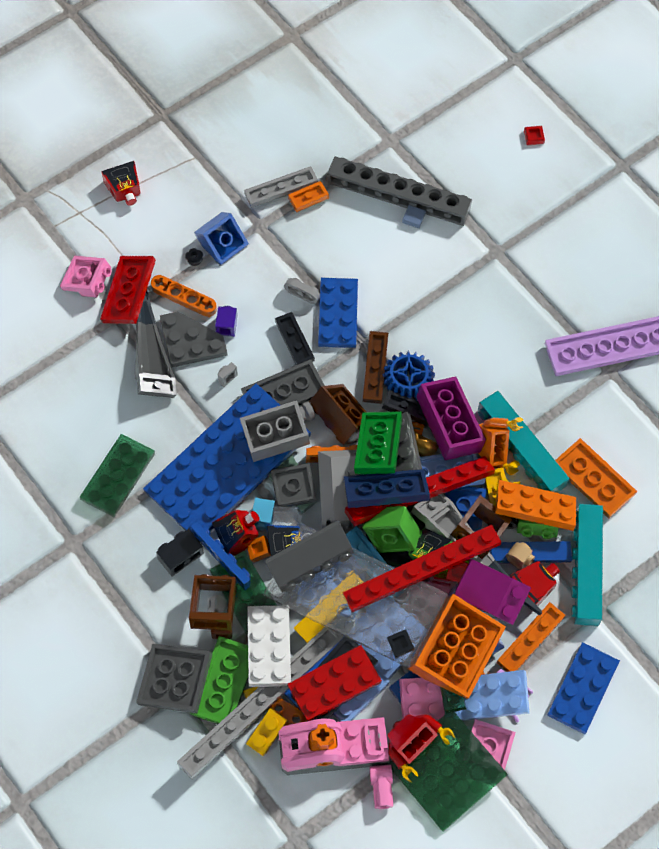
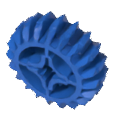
(393, 378)

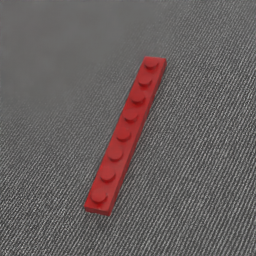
(437, 485)
(421, 568)

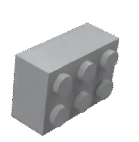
(275, 431)

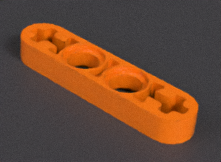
(181, 299)

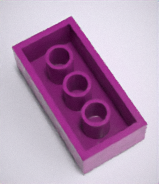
(450, 418)

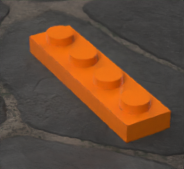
(531, 638)

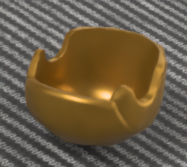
(425, 446)

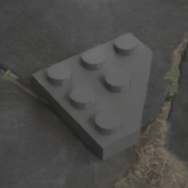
(190, 340)

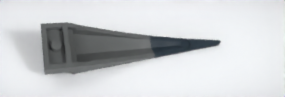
(151, 364)

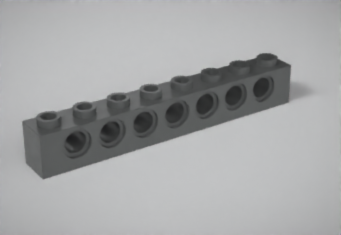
(372, 187)

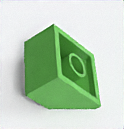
(393, 530)

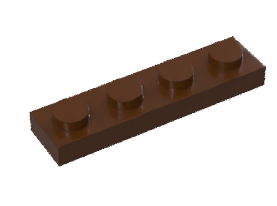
(375, 367)

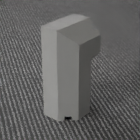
(332, 469)

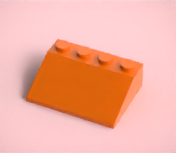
(457, 647)

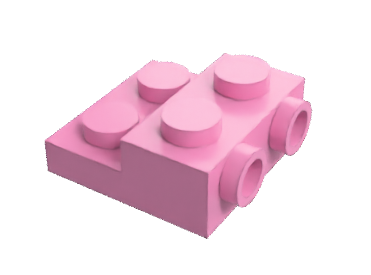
(86, 276)

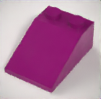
(492, 591)

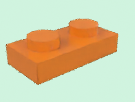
(308, 196)

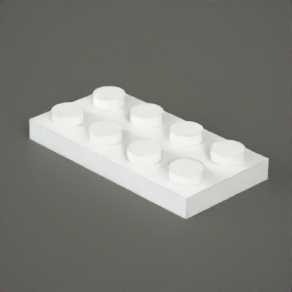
(268, 646)

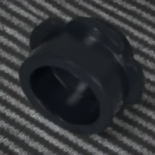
(194, 261)

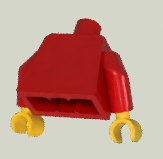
(411, 737)

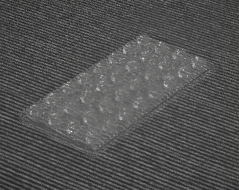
(324, 603)

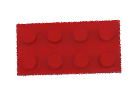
(128, 289)
(334, 683)

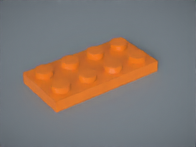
(595, 478)
(536, 505)

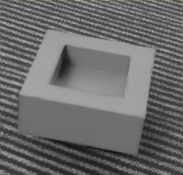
(227, 374)

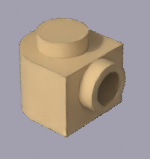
(520, 555)

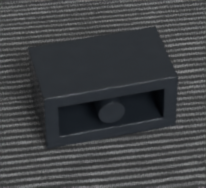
(179, 552)

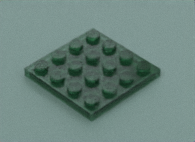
(453, 774)

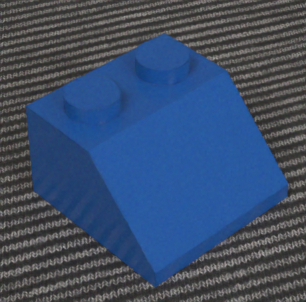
(221, 237)

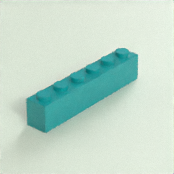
(525, 446)
(588, 565)

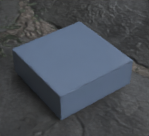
(414, 216)

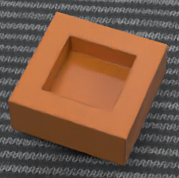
(259, 549)

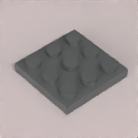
(174, 678)

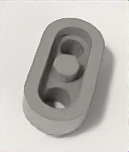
(301, 290)

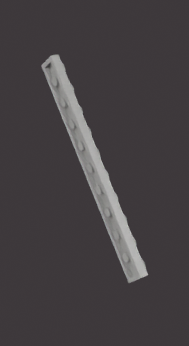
(255, 705)

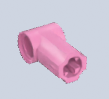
(381, 779)

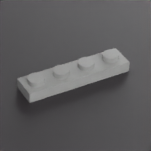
(280, 187)

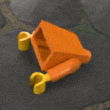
(497, 441)

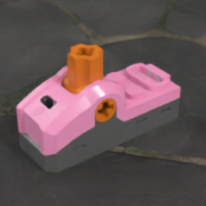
(332, 745)

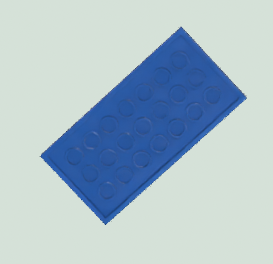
(215, 468)

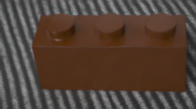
(339, 412)

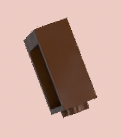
(486, 512)
(212, 620)

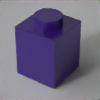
(226, 321)

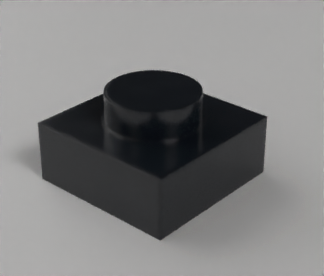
(400, 643)

